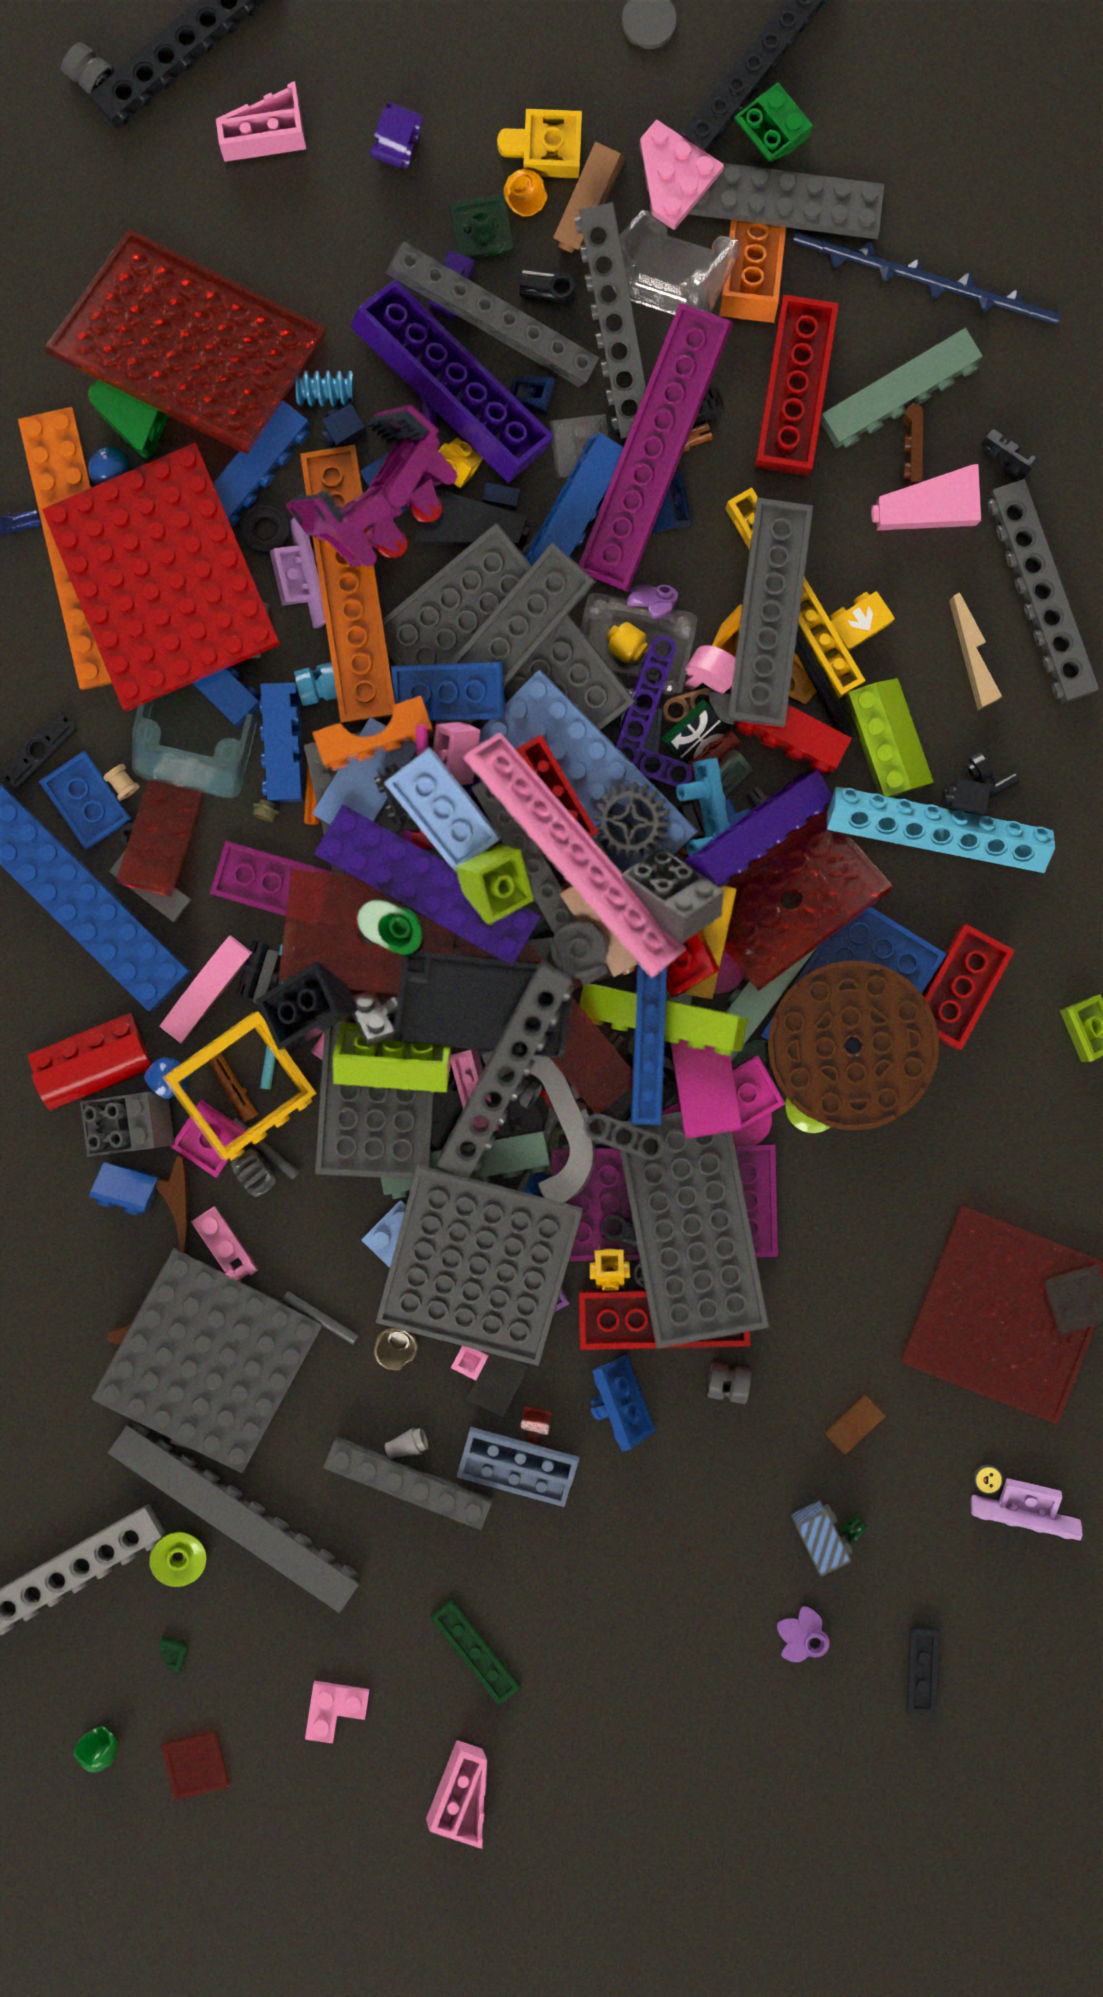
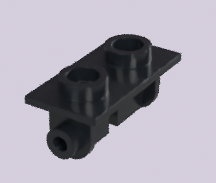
(393, 807)

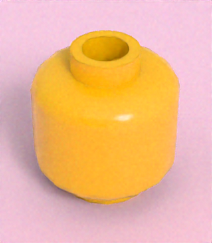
(627, 643)

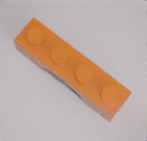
(340, 746)

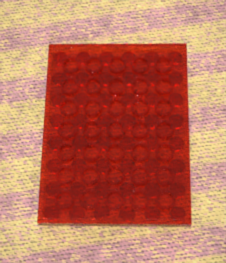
(186, 341)

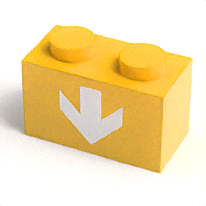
(862, 620)

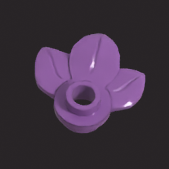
(658, 599)
(799, 1634)

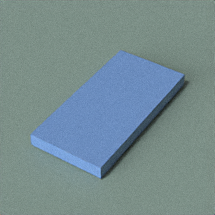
(356, 785)

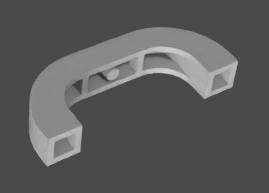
(564, 1098)

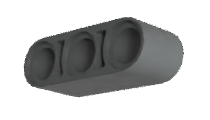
(635, 1145)

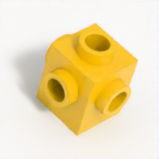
(462, 459)
(609, 1269)

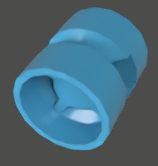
(316, 684)

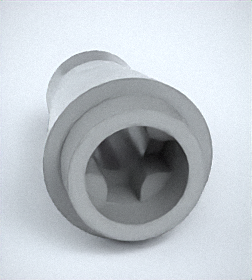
(407, 1444)

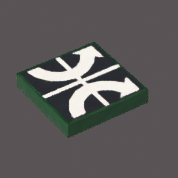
(694, 732)

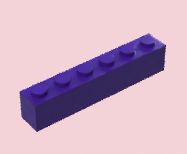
(761, 828)

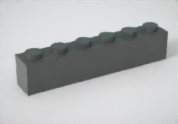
(408, 1483)

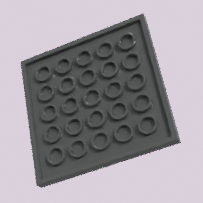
(478, 1265)
(207, 1360)

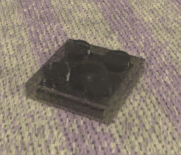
(1076, 1299)

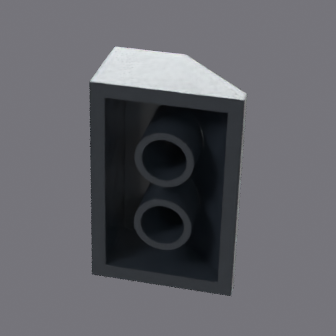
(305, 1006)

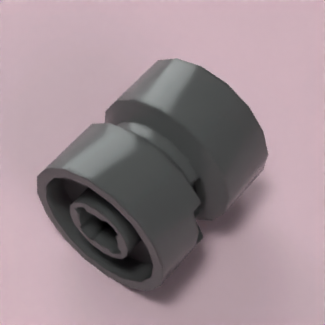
(83, 66)
(738, 1378)

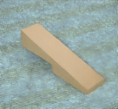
(970, 639)

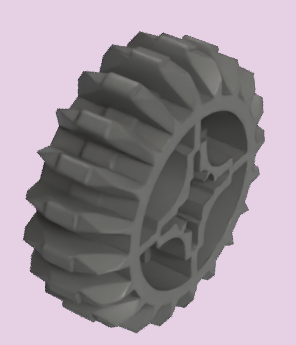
(630, 832)

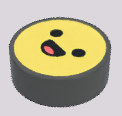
(988, 1479)

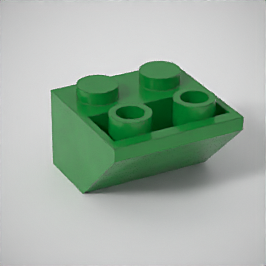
(775, 123)

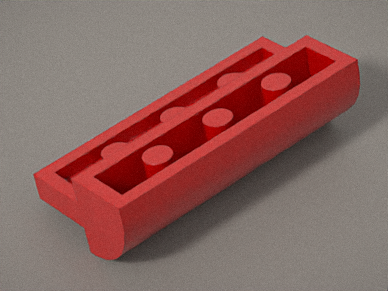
(543, 763)
(89, 1061)

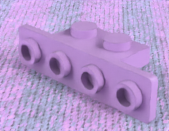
(298, 574)
(1029, 1508)

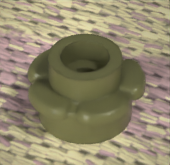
(265, 810)

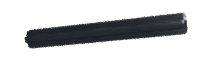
(824, 687)

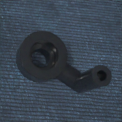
(981, 770)

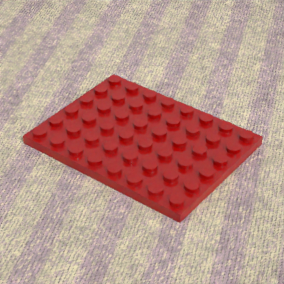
(160, 577)

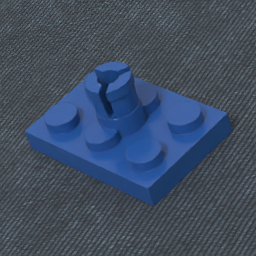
(622, 1402)

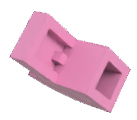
(711, 667)

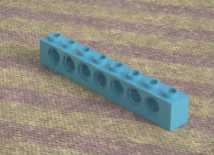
(940, 829)

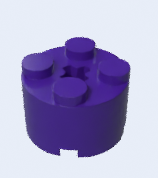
(395, 135)

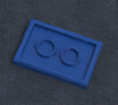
(85, 800)

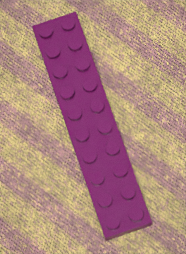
(654, 445)

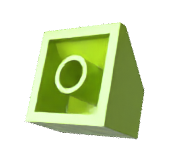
(495, 882)

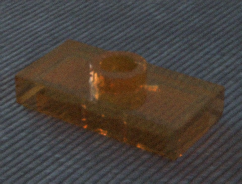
(855, 1424)

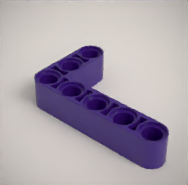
(645, 717)

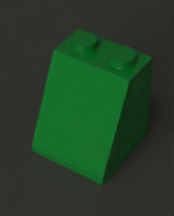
(131, 418)

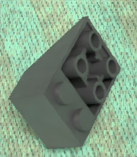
(675, 894)
(126, 1123)

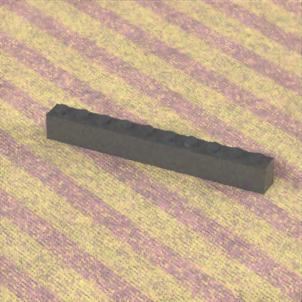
(235, 1516)

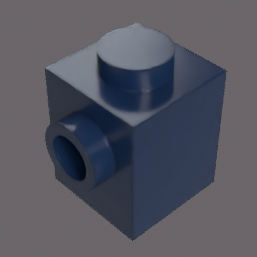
(342, 426)

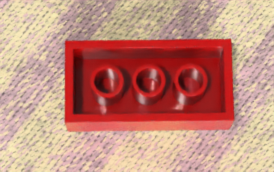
(802, 739)
(965, 983)

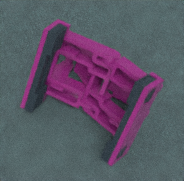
(394, 485)

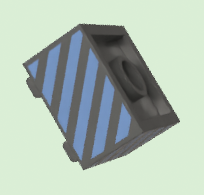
(821, 1538)

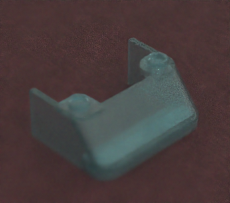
(213, 775)

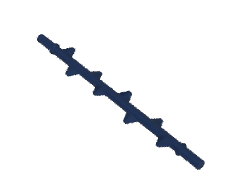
(915, 272)

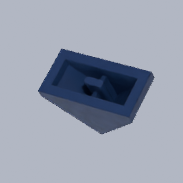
(534, 392)

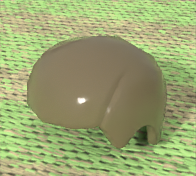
(395, 1348)

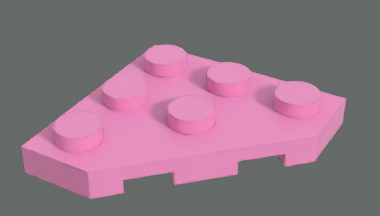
(675, 173)

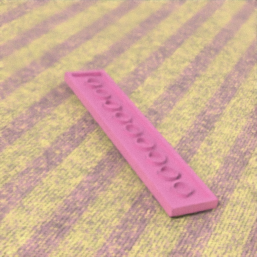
(573, 852)

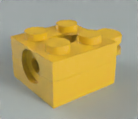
(543, 135)

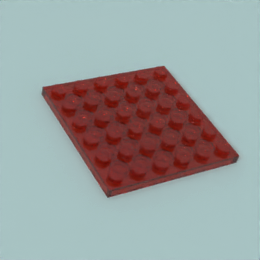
(992, 1320)

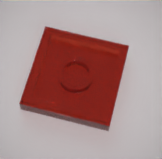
(195, 1765)

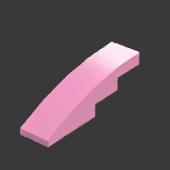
(205, 989)

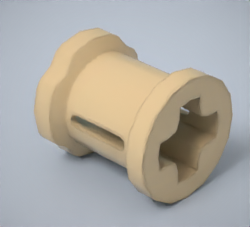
(121, 782)

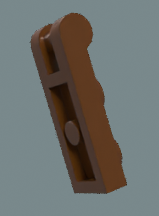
(913, 444)

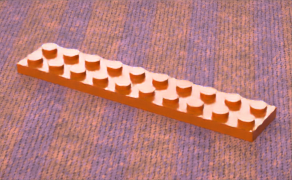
(58, 473)
(350, 599)

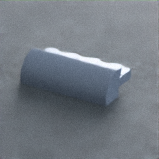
(517, 1466)

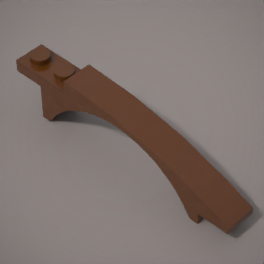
(177, 1196)

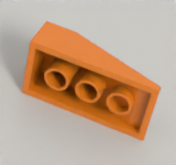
(756, 276)

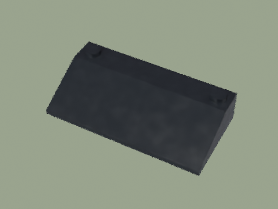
(468, 1002)

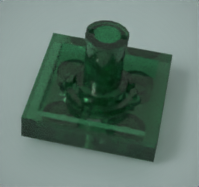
(479, 216)

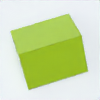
(1086, 1027)

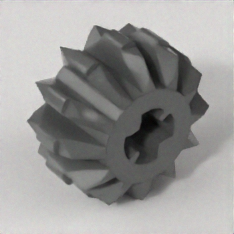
(253, 1172)

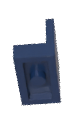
(675, 508)

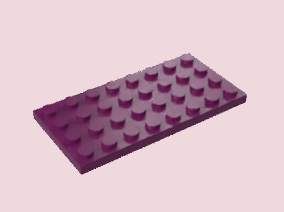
(608, 1195)

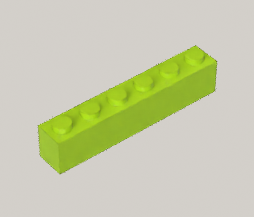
(682, 1020)

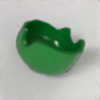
(96, 1749)

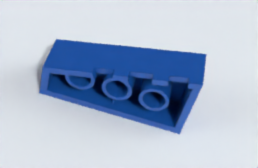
(282, 742)

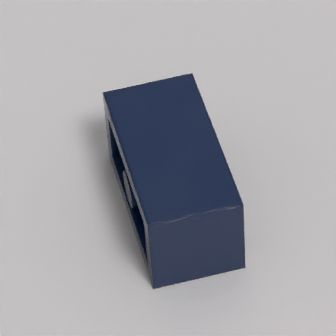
(501, 496)

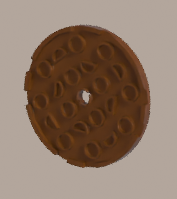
(863, 1086)

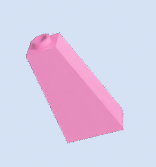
(934, 503)

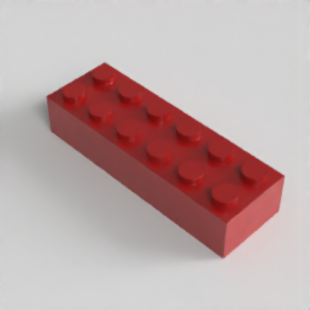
(796, 385)
(624, 1322)

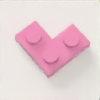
(331, 1701)

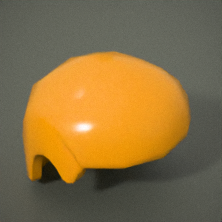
(525, 192)

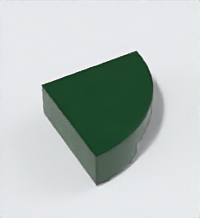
(173, 1653)

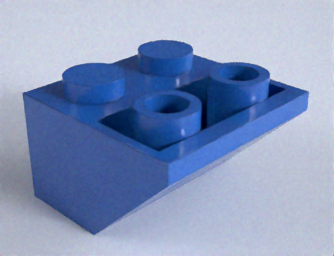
(125, 1187)

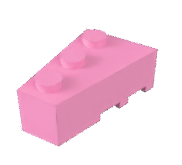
(263, 128)
(460, 1796)

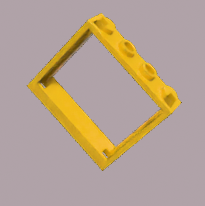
(277, 1117)

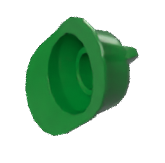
(390, 926)

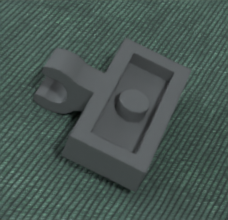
(374, 1018)

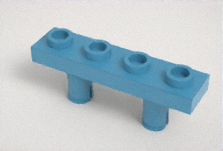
(711, 798)

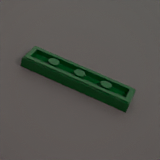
(475, 1651)

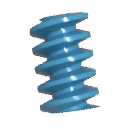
(324, 389)

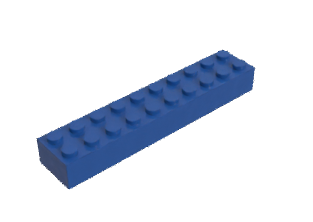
(86, 906)

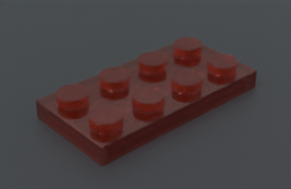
(159, 838)

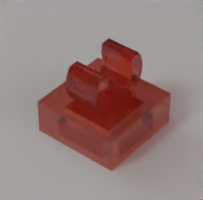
(535, 1422)

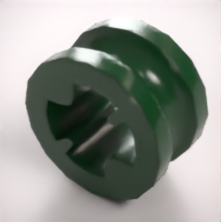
(853, 1529)

